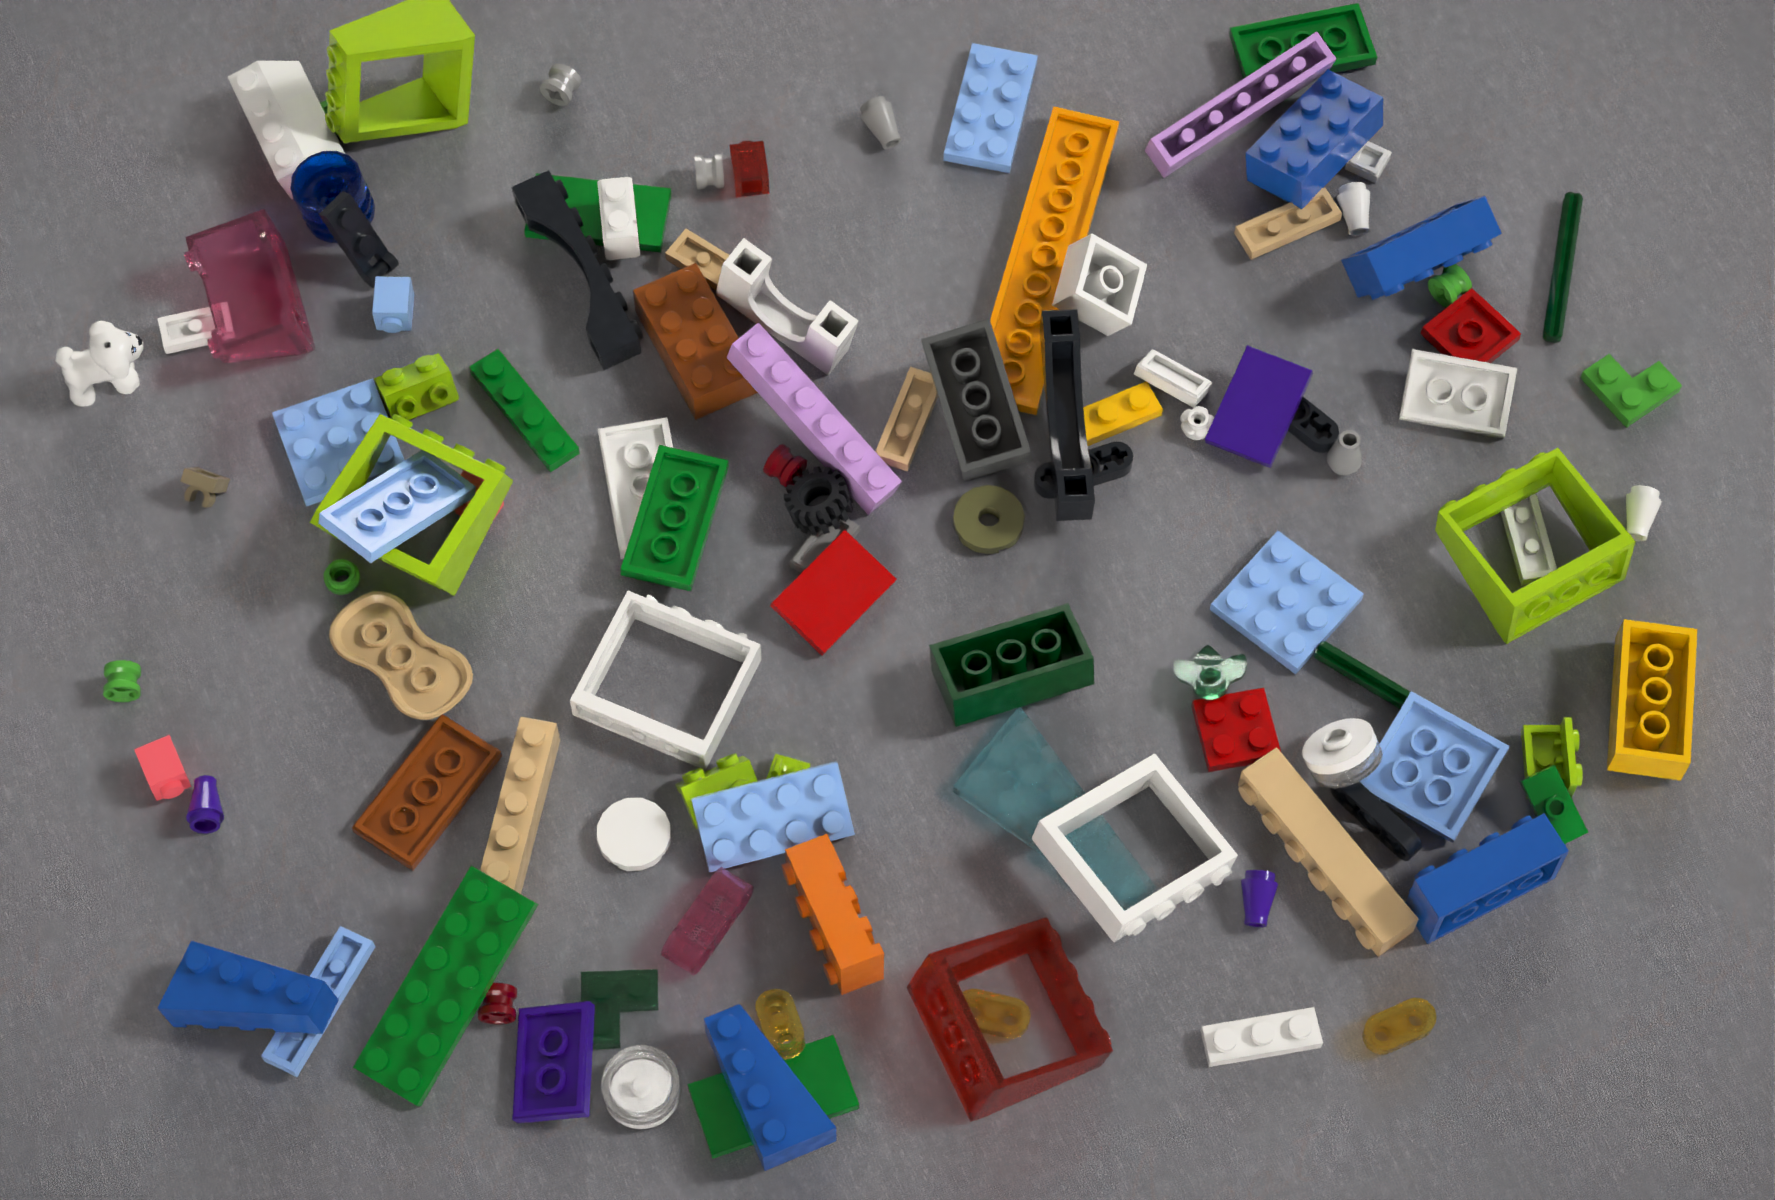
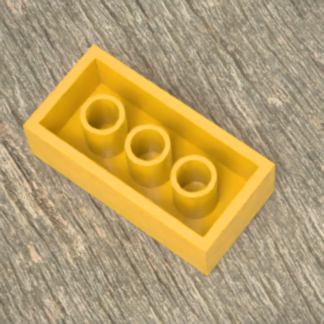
(1652, 700)

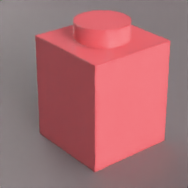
(163, 768)

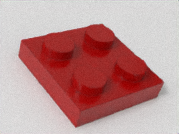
(1471, 330)
(1235, 729)

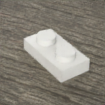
(186, 330)

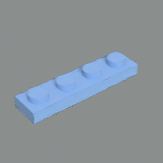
(339, 969)

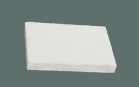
(1458, 393)

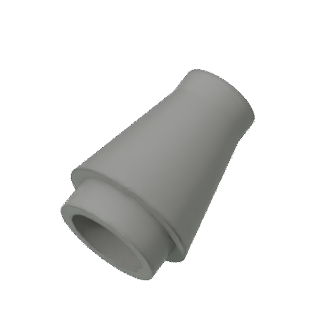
(880, 119)
(1345, 454)

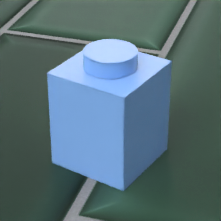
(393, 304)

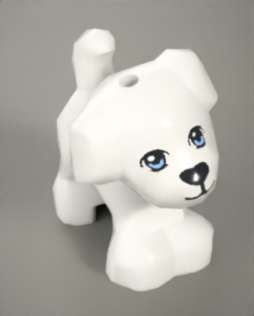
(107, 359)

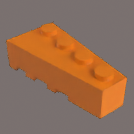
(833, 912)

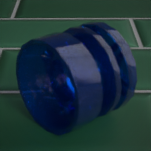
(320, 181)

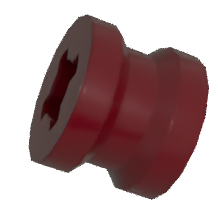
(784, 465)
(498, 1004)

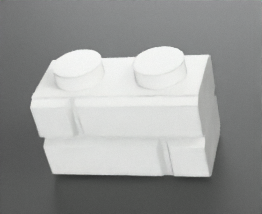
(618, 218)

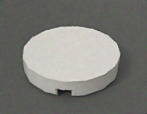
(633, 834)

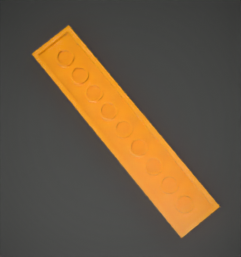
(1053, 217)

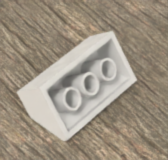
(283, 115)

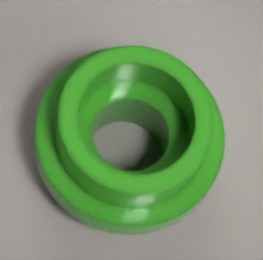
(339, 568)

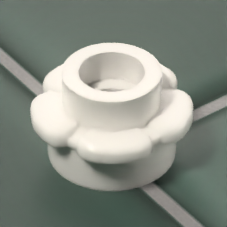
(1190, 428)

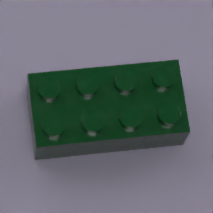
(1012, 664)

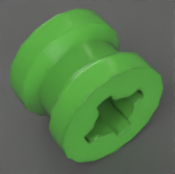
(1449, 285)
(122, 681)

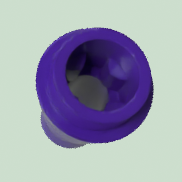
(205, 806)
(1258, 895)

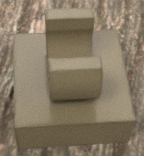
(203, 481)

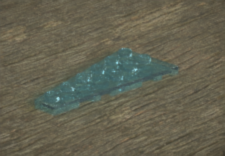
(1023, 781)

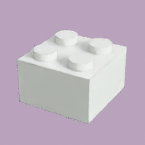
(1100, 284)

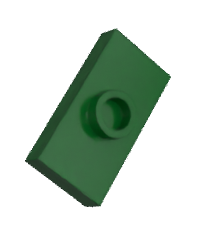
(1550, 796)

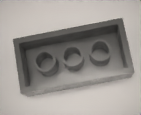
(977, 400)

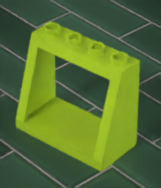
(424, 105)
(467, 535)
(1559, 590)

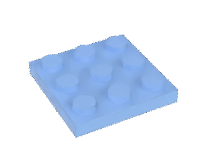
(325, 434)
(1286, 602)
(1434, 766)

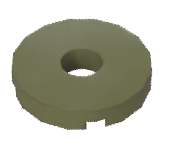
(993, 501)

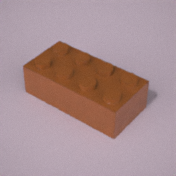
(692, 339)

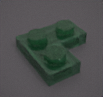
(617, 993)

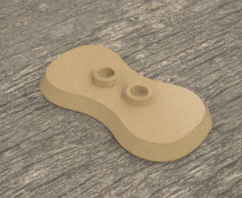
(417, 671)

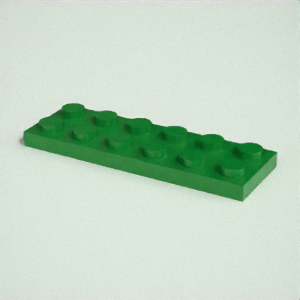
(445, 986)

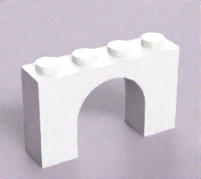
(748, 288)

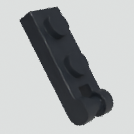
(357, 238)

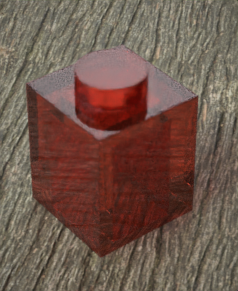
(749, 168)

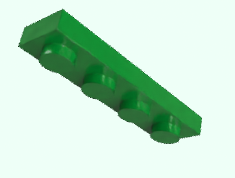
(524, 410)

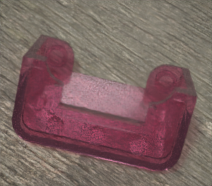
(250, 290)

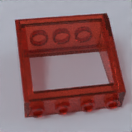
(960, 1039)

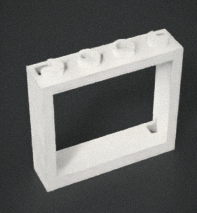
(644, 729)
(1116, 922)

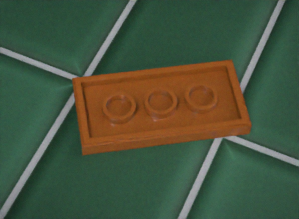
(427, 792)

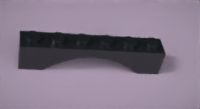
(547, 213)
(1065, 415)

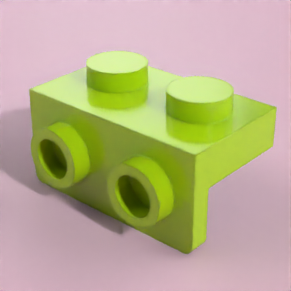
(417, 387)
(1552, 746)
(729, 773)

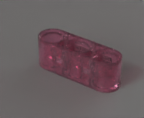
(707, 921)

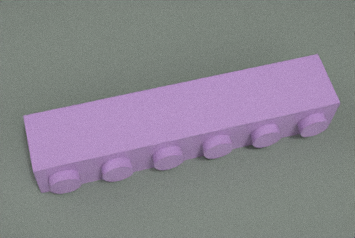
(1240, 104)
(813, 417)

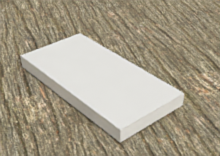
(628, 460)

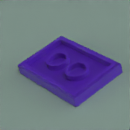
(1258, 406)
(553, 1062)

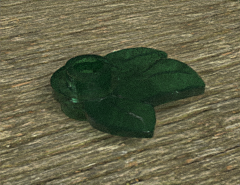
(1210, 673)

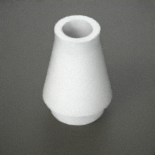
(1354, 205)
(1641, 509)

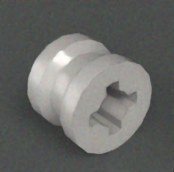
(560, 84)
(709, 171)

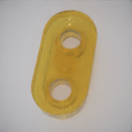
(994, 1009)
(783, 1025)
(1397, 1027)

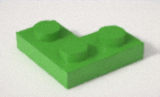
(1628, 396)

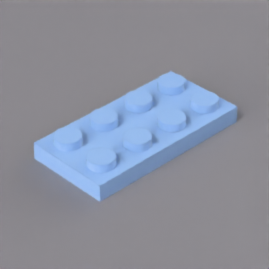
(990, 108)
(396, 505)
(772, 816)

